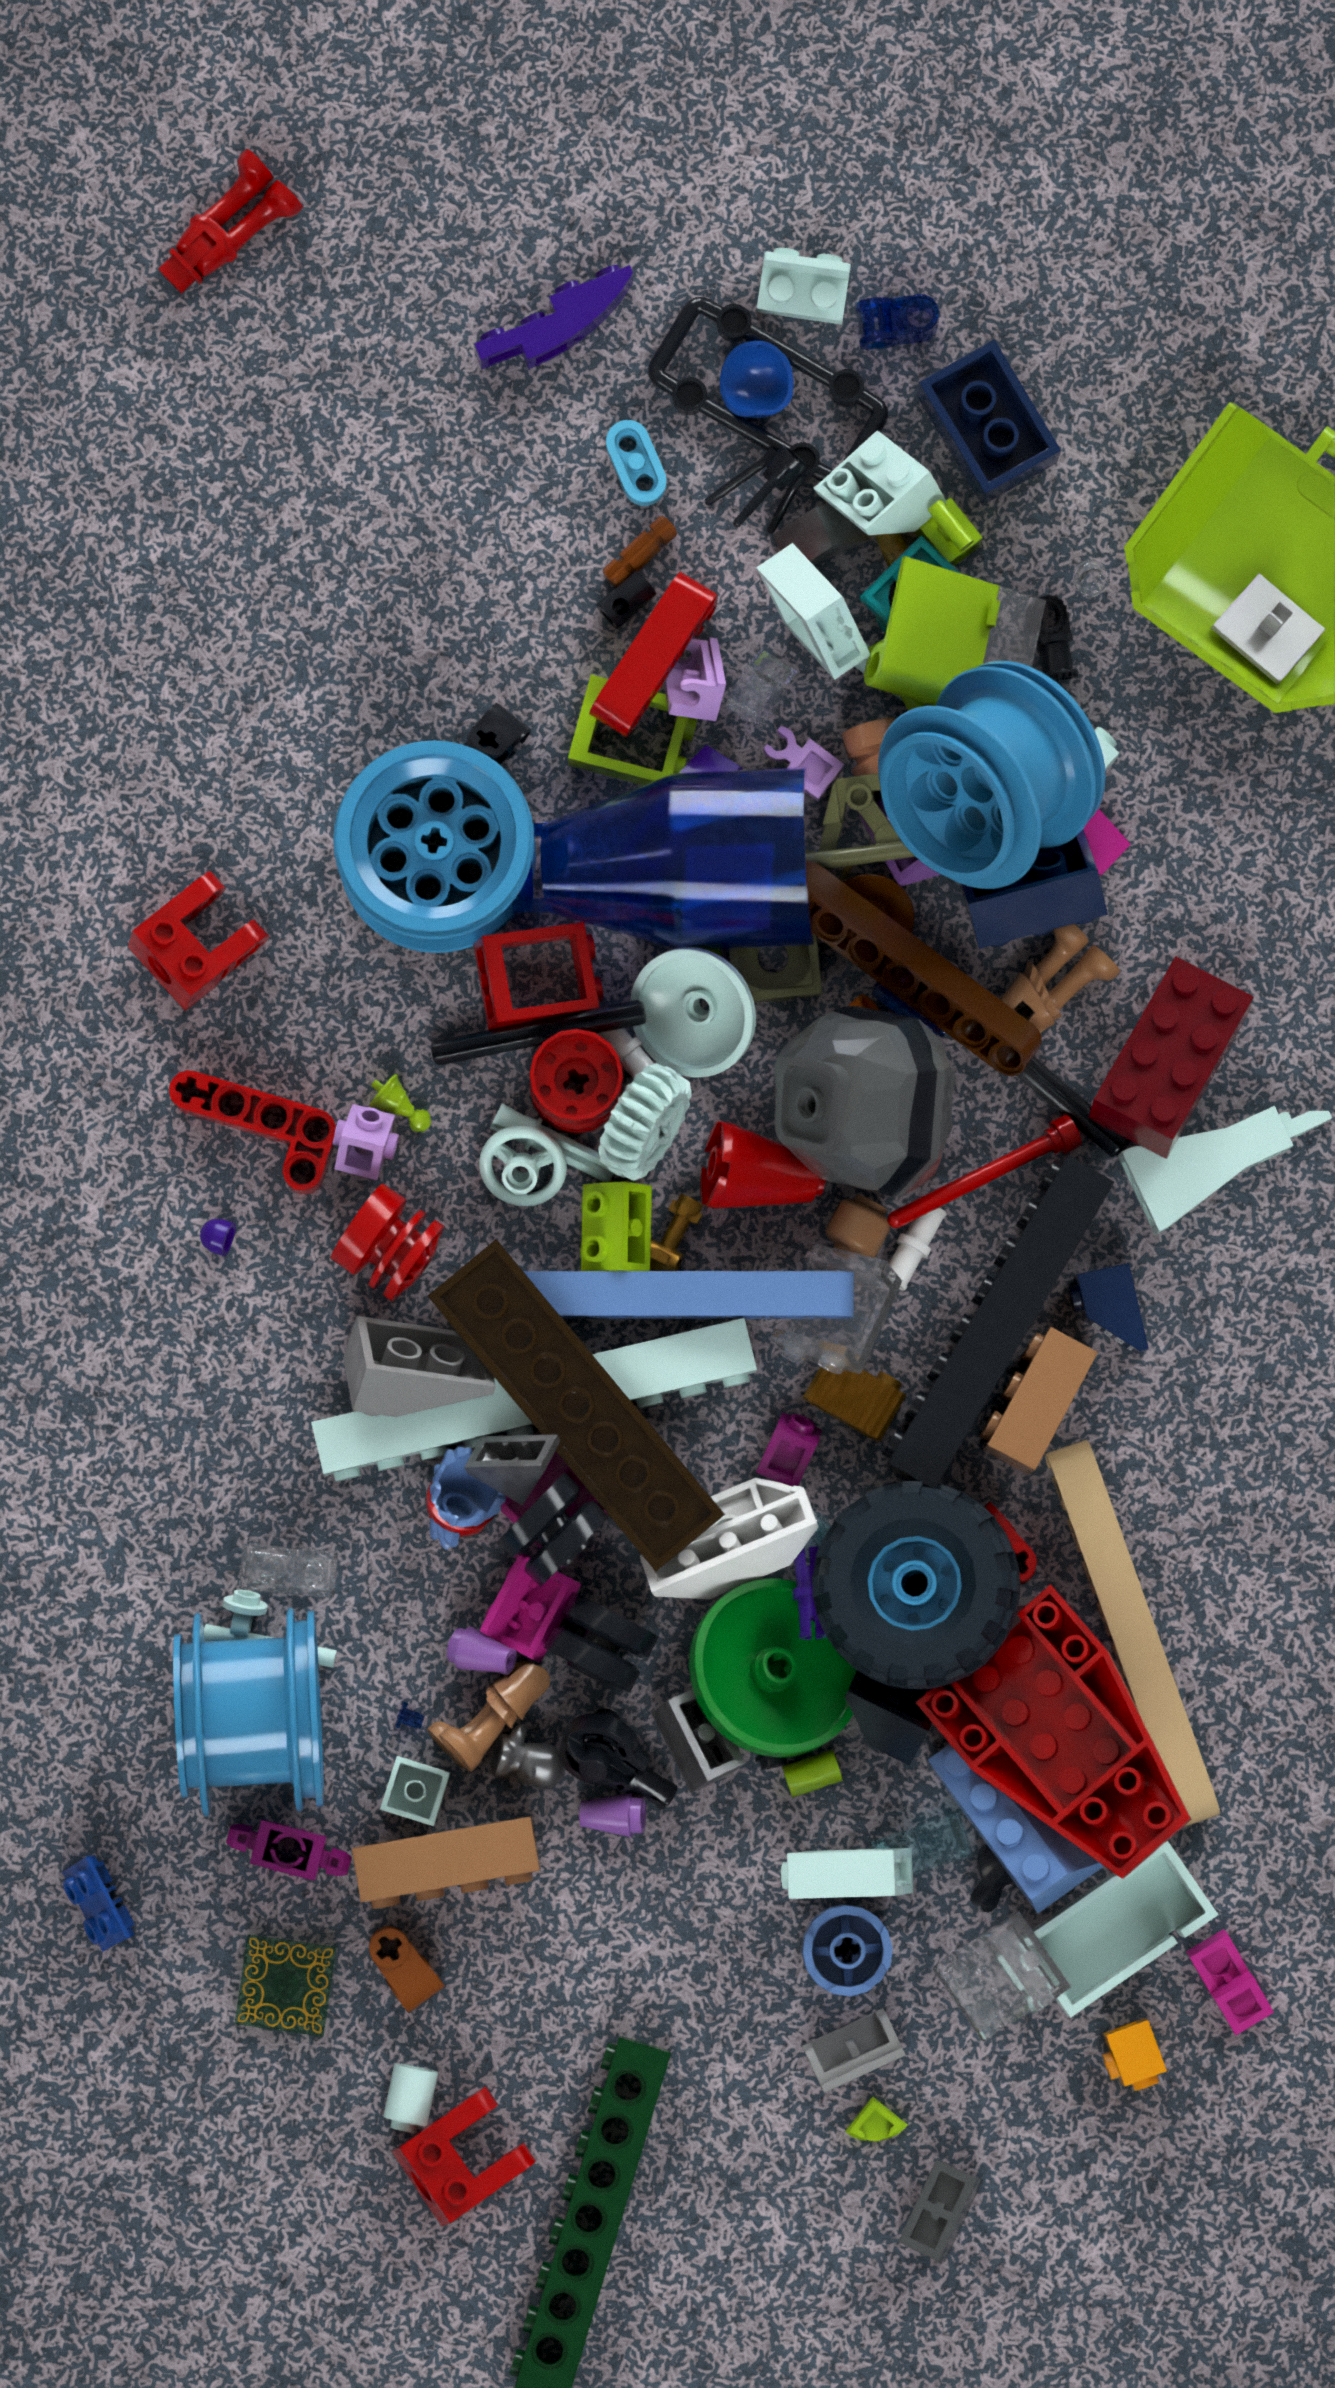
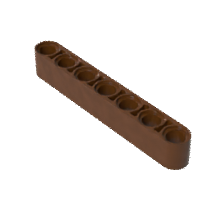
(919, 974)

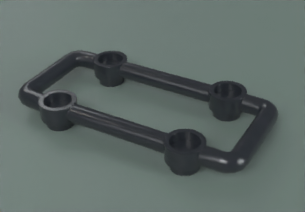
(734, 325)

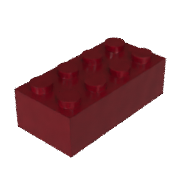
(1170, 1057)

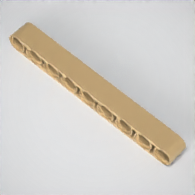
(1130, 1623)

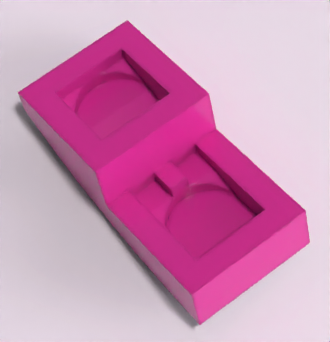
(1229, 1982)

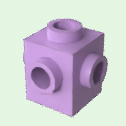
(365, 1141)

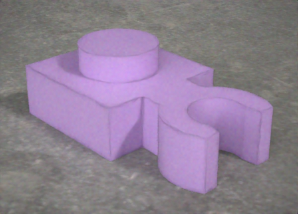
(820, 764)

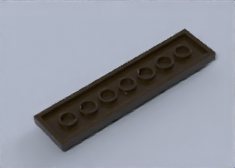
(575, 1398)

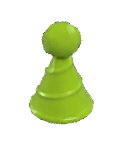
(394, 1099)

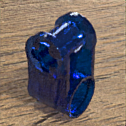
(894, 322)

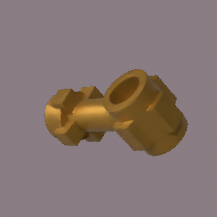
(664, 1253)

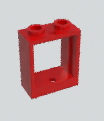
(495, 983)

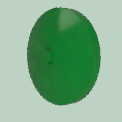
(761, 1679)

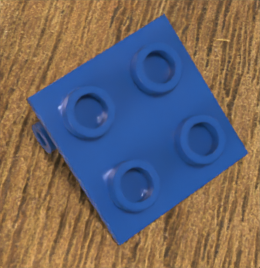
(103, 1921)

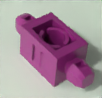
(334, 1861)

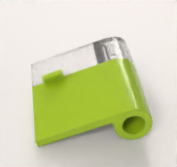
(947, 626)

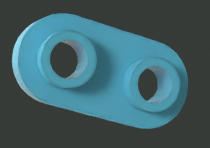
(637, 463)

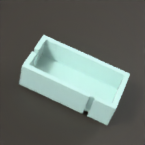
(1122, 1926)

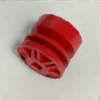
(588, 1059)
(388, 1242)

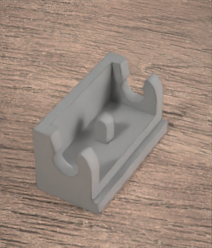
(853, 2050)

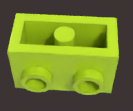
(616, 1226)

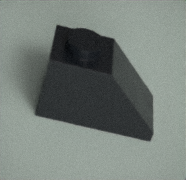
(888, 1717)

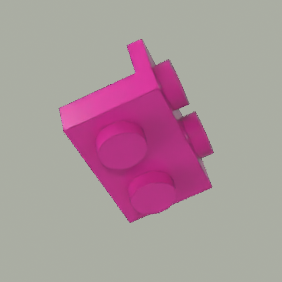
(526, 1612)

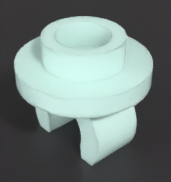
(244, 1605)

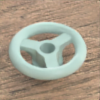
(518, 1183)

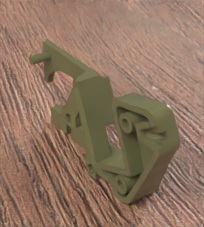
(859, 795)

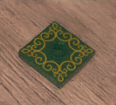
(285, 1985)

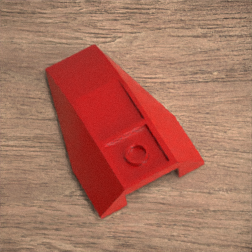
(1063, 1737)

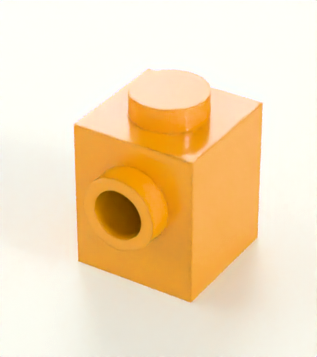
(1133, 2055)

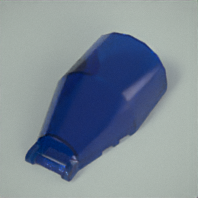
(684, 861)

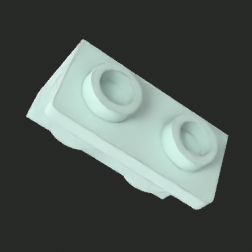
(803, 286)

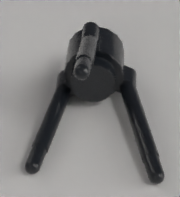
(782, 470)

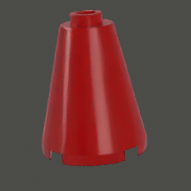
(753, 1171)

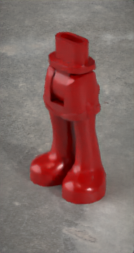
(207, 245)

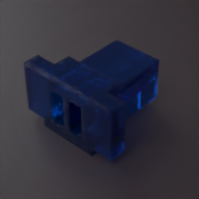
(408, 1717)

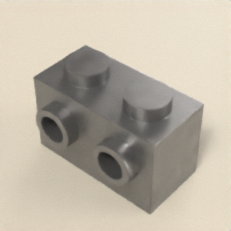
(695, 1743)

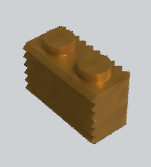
(857, 1399)

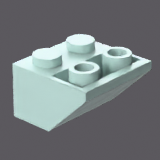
(881, 488)

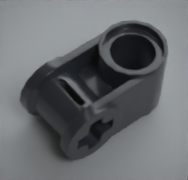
(497, 734)

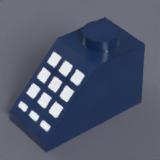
(1110, 1305)

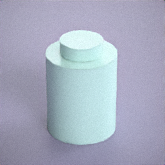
(410, 2097)

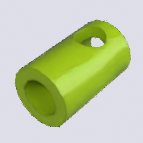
(812, 1773)

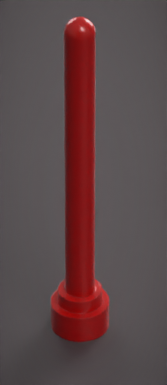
(1060, 1136)

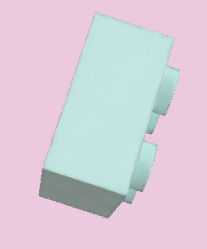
(415, 1790)

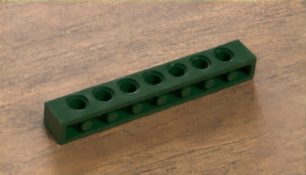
(649, 2066)

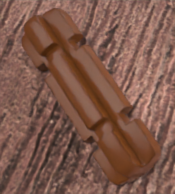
(640, 551)

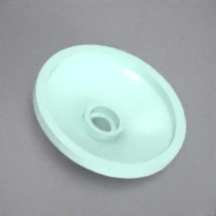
(678, 1028)

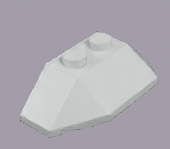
(758, 1535)

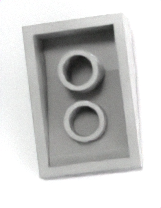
(410, 1368)

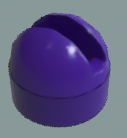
(214, 1235)

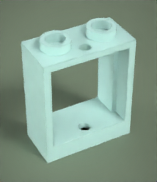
(813, 611)
(848, 1873)

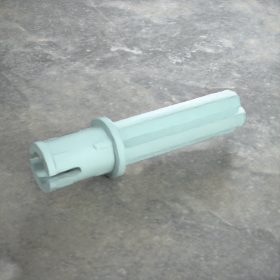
(576, 1154)

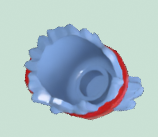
(457, 1501)

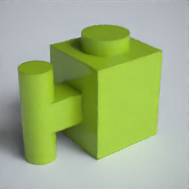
(950, 532)

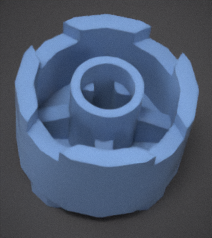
(865, 1967)

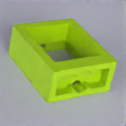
(580, 754)

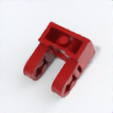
(178, 957)
(441, 2173)

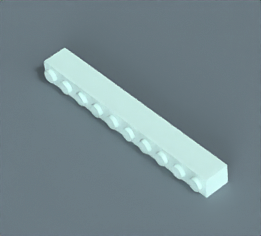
(641, 1370)

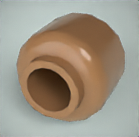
(858, 1226)

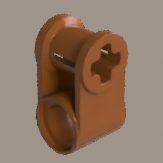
(408, 1973)

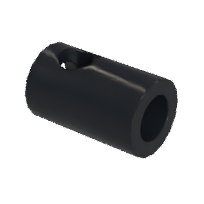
(626, 599)

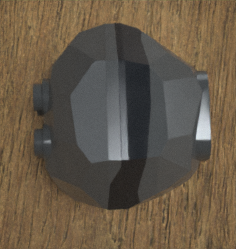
(865, 1099)

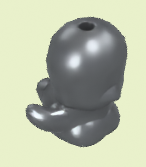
(529, 1762)

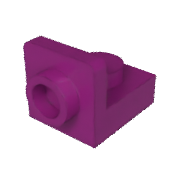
(789, 1449)

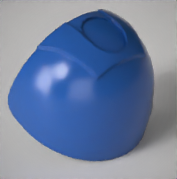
(756, 380)

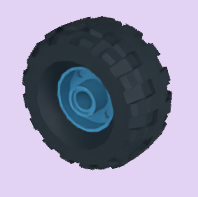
(904, 1535)

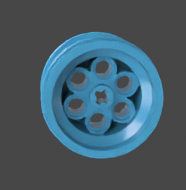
(991, 774)
(408, 781)
(249, 1712)

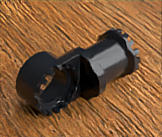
(1054, 643)

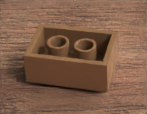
(1037, 1399)

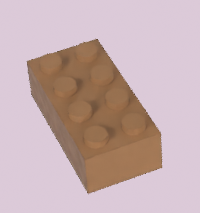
(446, 1859)

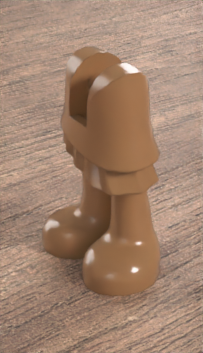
(1031, 985)
(506, 1700)

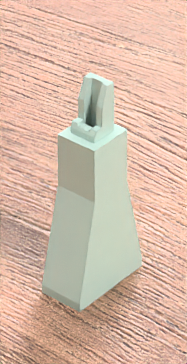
(1208, 1161)

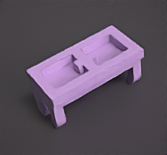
(697, 683)

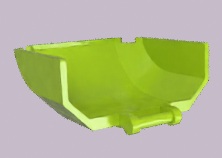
(1233, 512)

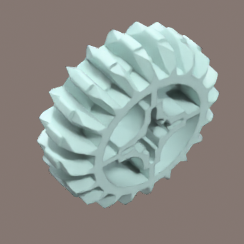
(644, 1122)

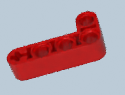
(654, 653)
(251, 1121)

